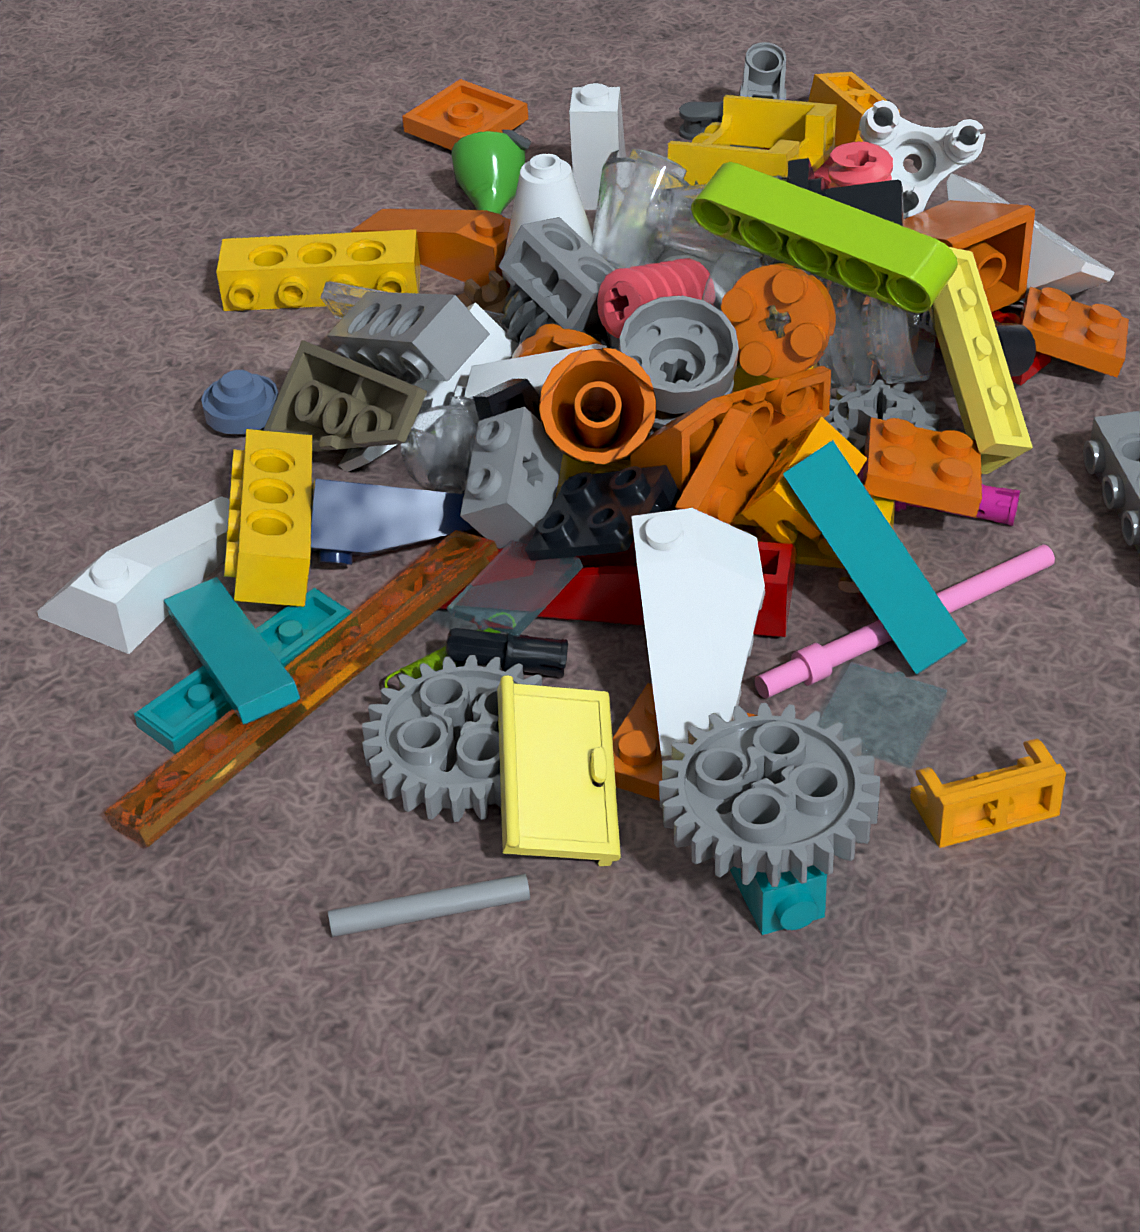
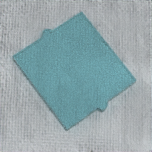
(513, 590)
(884, 712)

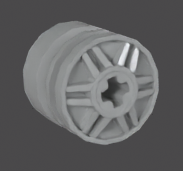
(684, 350)

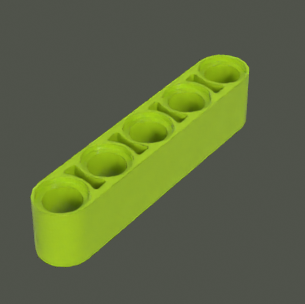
(825, 237)

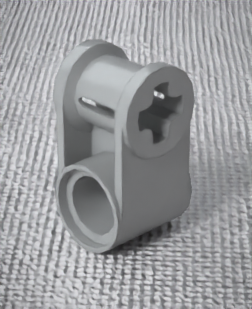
(764, 72)

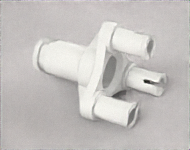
(933, 150)

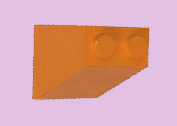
(994, 233)

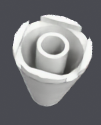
(545, 192)

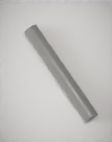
(429, 905)

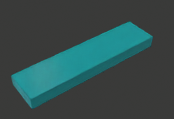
(875, 558)
(232, 650)
(197, 701)

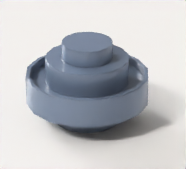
(239, 402)

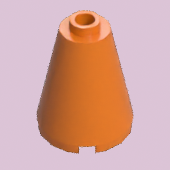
(601, 387)

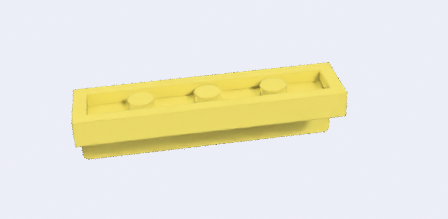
(979, 367)

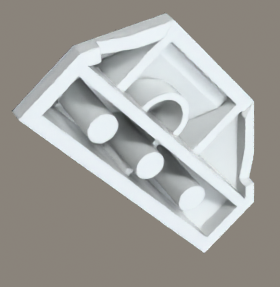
(1052, 259)

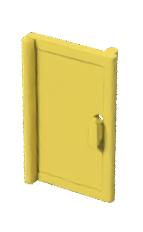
(549, 756)

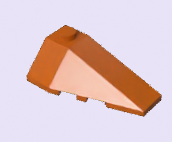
(450, 241)
(777, 408)

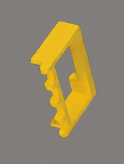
(785, 126)

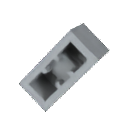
(510, 477)

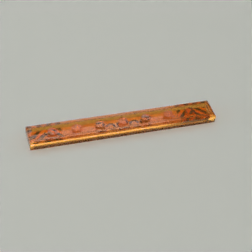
(318, 673)

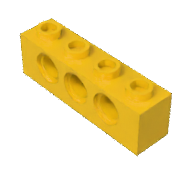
(294, 268)
(270, 518)

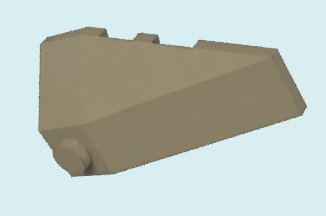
(343, 402)

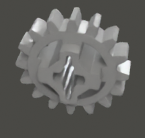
(852, 410)

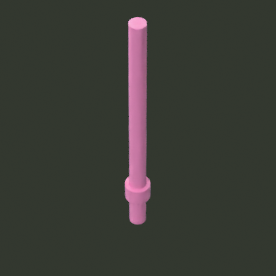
(817, 661)

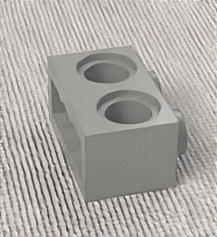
(558, 272)

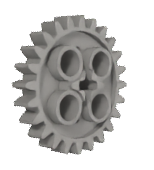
(424, 725)
(769, 794)

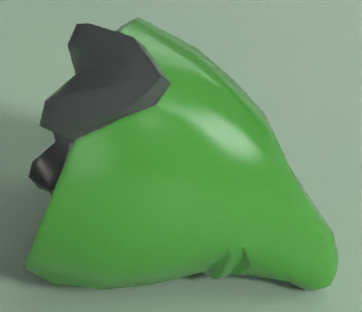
(489, 167)

